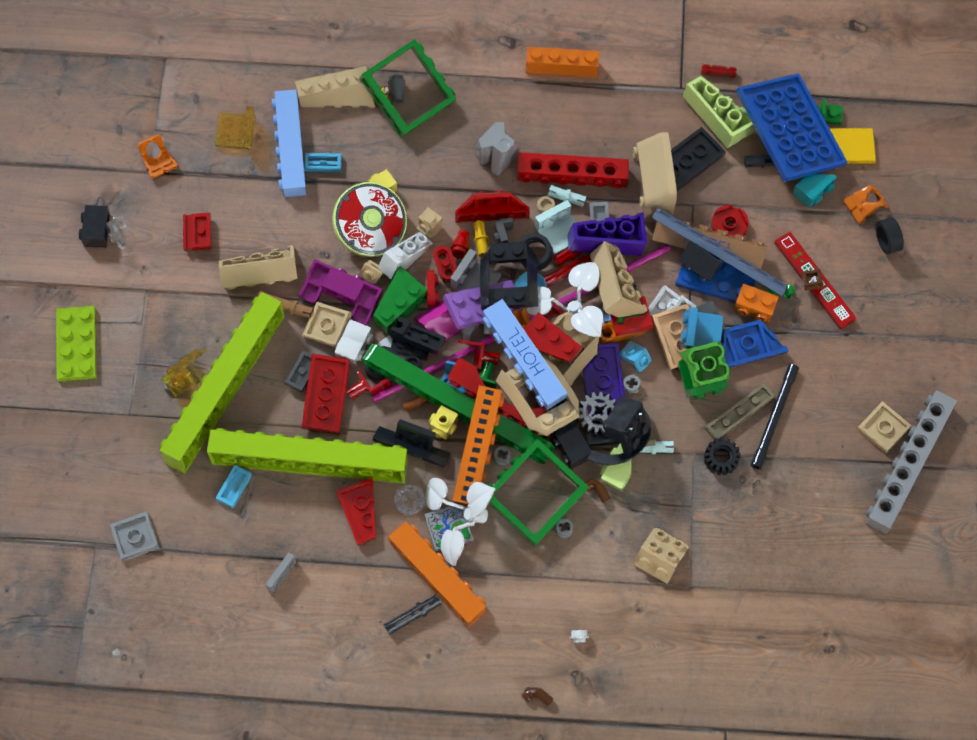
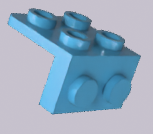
(700, 328)

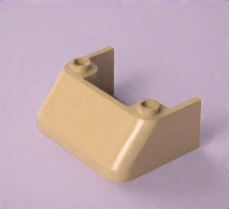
(656, 175)

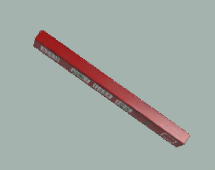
(827, 295)

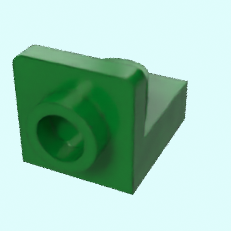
(831, 113)

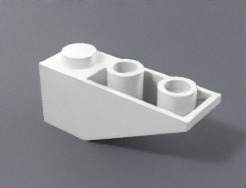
(404, 254)

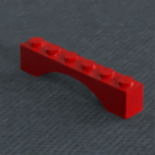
(467, 377)

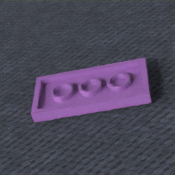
(466, 305)

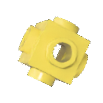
(443, 422)

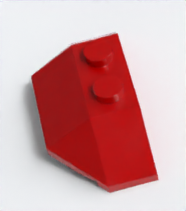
(491, 207)

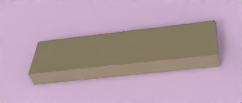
(740, 412)

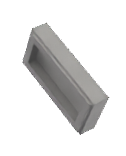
(280, 573)

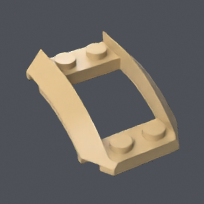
(588, 342)
(550, 420)

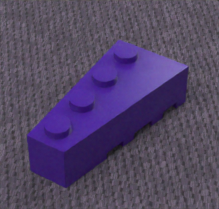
(625, 232)

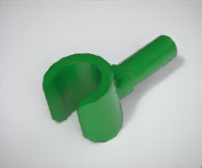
(787, 294)

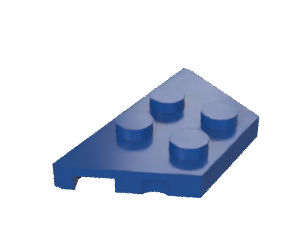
(750, 343)

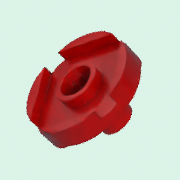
(732, 214)

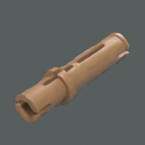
(293, 307)

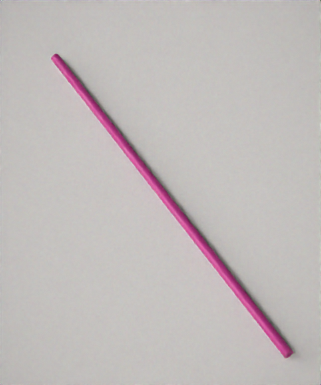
(488, 340)

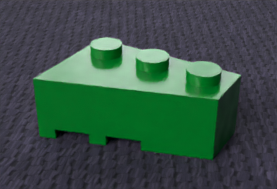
(401, 300)

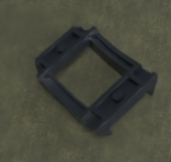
(515, 296)

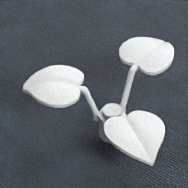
(586, 320)
(477, 497)

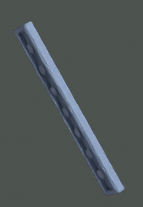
(720, 251)

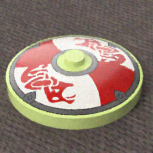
(369, 219)

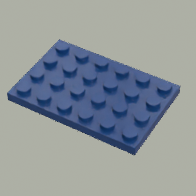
(791, 127)

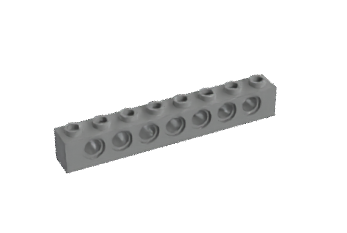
(884, 520)

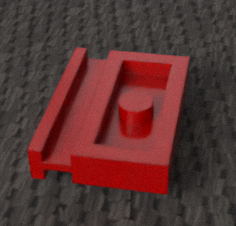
(197, 231)

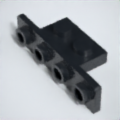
(415, 439)

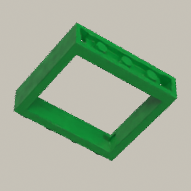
(384, 103)
(535, 538)

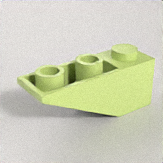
(617, 475)

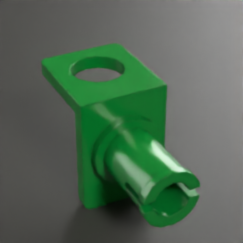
(485, 375)

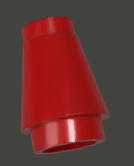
(461, 244)

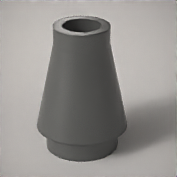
(397, 87)

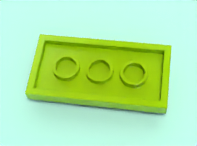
(76, 343)

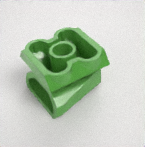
(706, 363)

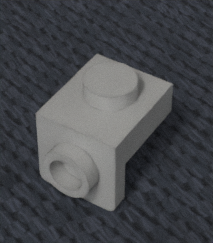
(599, 211)

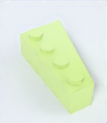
(718, 112)

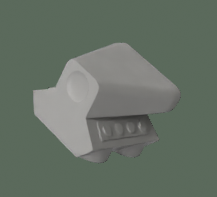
(496, 148)

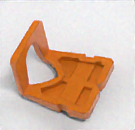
(161, 164)
(860, 207)

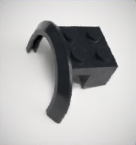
(630, 427)

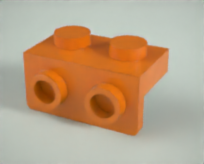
(756, 303)

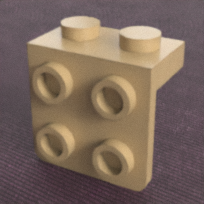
(660, 555)

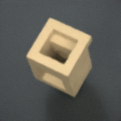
(429, 223)

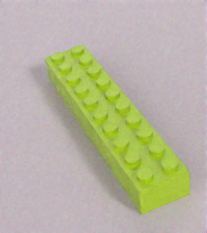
(222, 382)
(307, 455)

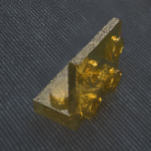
(236, 129)
(181, 376)

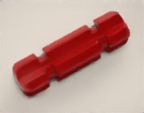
(717, 70)

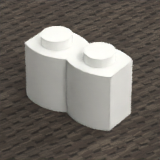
(354, 342)

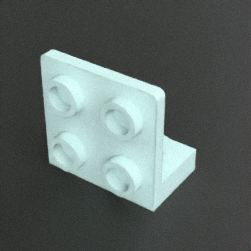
(555, 225)

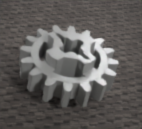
(593, 406)

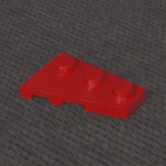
(551, 339)
(359, 510)

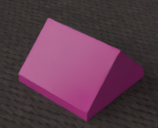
(438, 321)

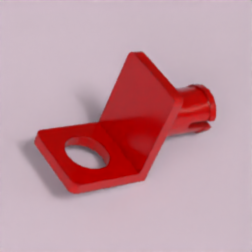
(481, 355)
(363, 386)

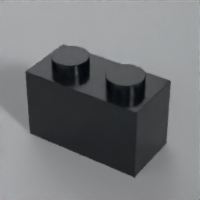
(94, 228)
(701, 261)
(571, 444)

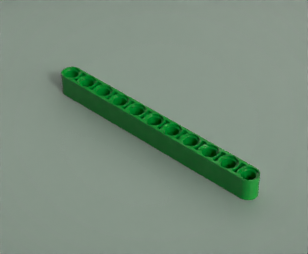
(449, 397)

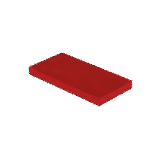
(325, 394)

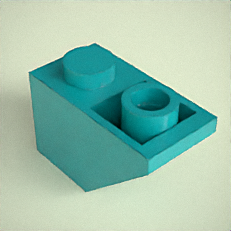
(813, 187)

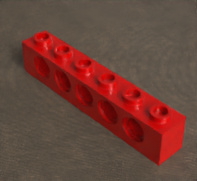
(580, 164)

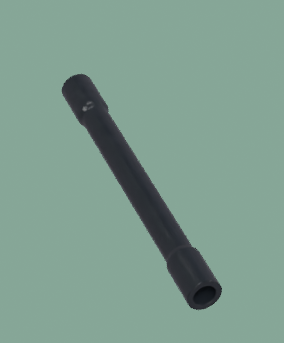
(761, 451)

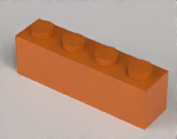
(562, 62)

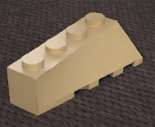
(335, 90)
(258, 269)
(616, 283)

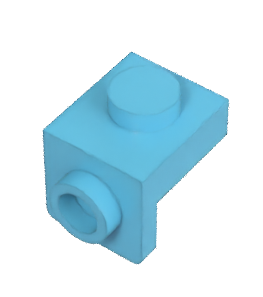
(635, 355)

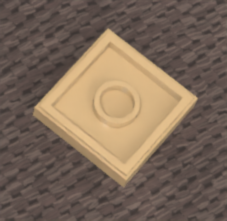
(326, 324)
(884, 427)

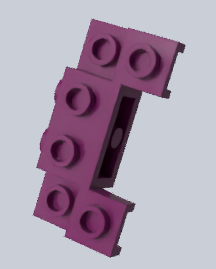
(343, 287)

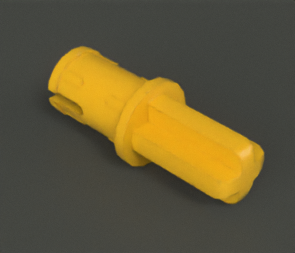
(480, 237)

